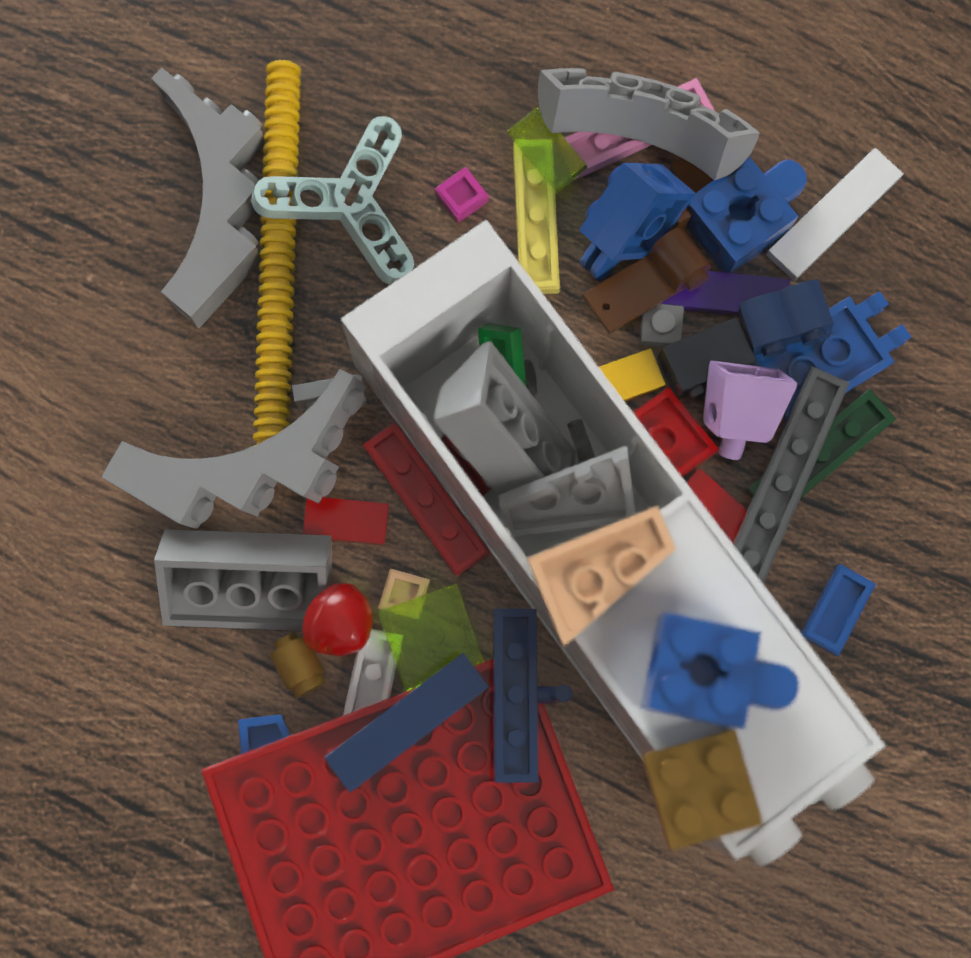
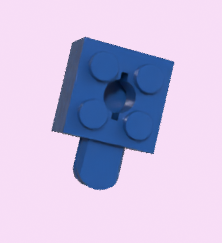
(745, 212)
(631, 215)
(712, 673)

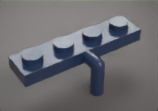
(517, 696)

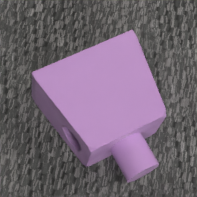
(745, 404)

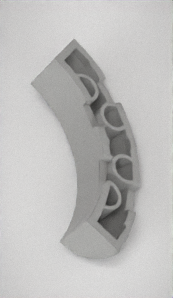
(648, 113)

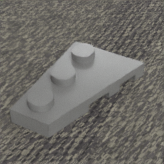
(573, 498)

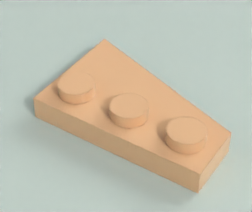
(597, 569)

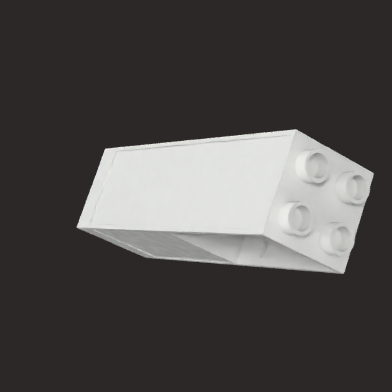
(406, 350)

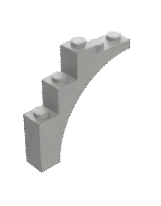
(221, 248)
(245, 478)

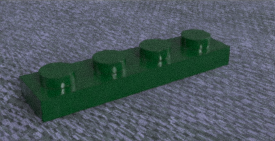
(846, 436)

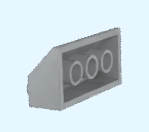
(500, 424)
(240, 578)

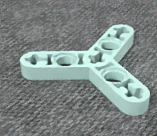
(333, 194)

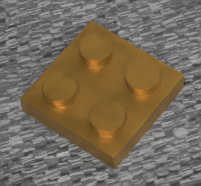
(702, 789)

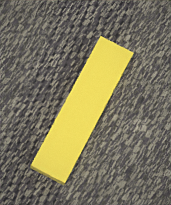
(536, 225)

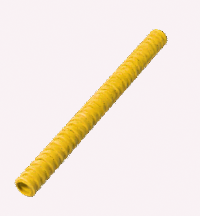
(277, 254)

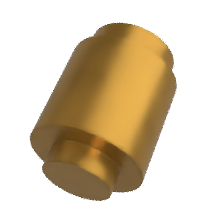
(297, 665)

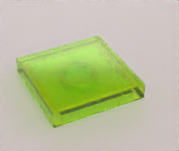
(428, 634)

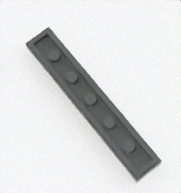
(789, 469)

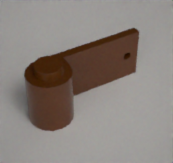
(667, 270)

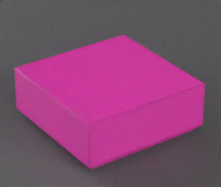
(461, 194)

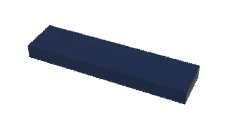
(406, 722)

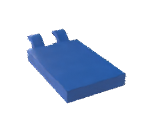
(849, 350)

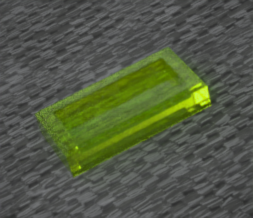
(547, 150)

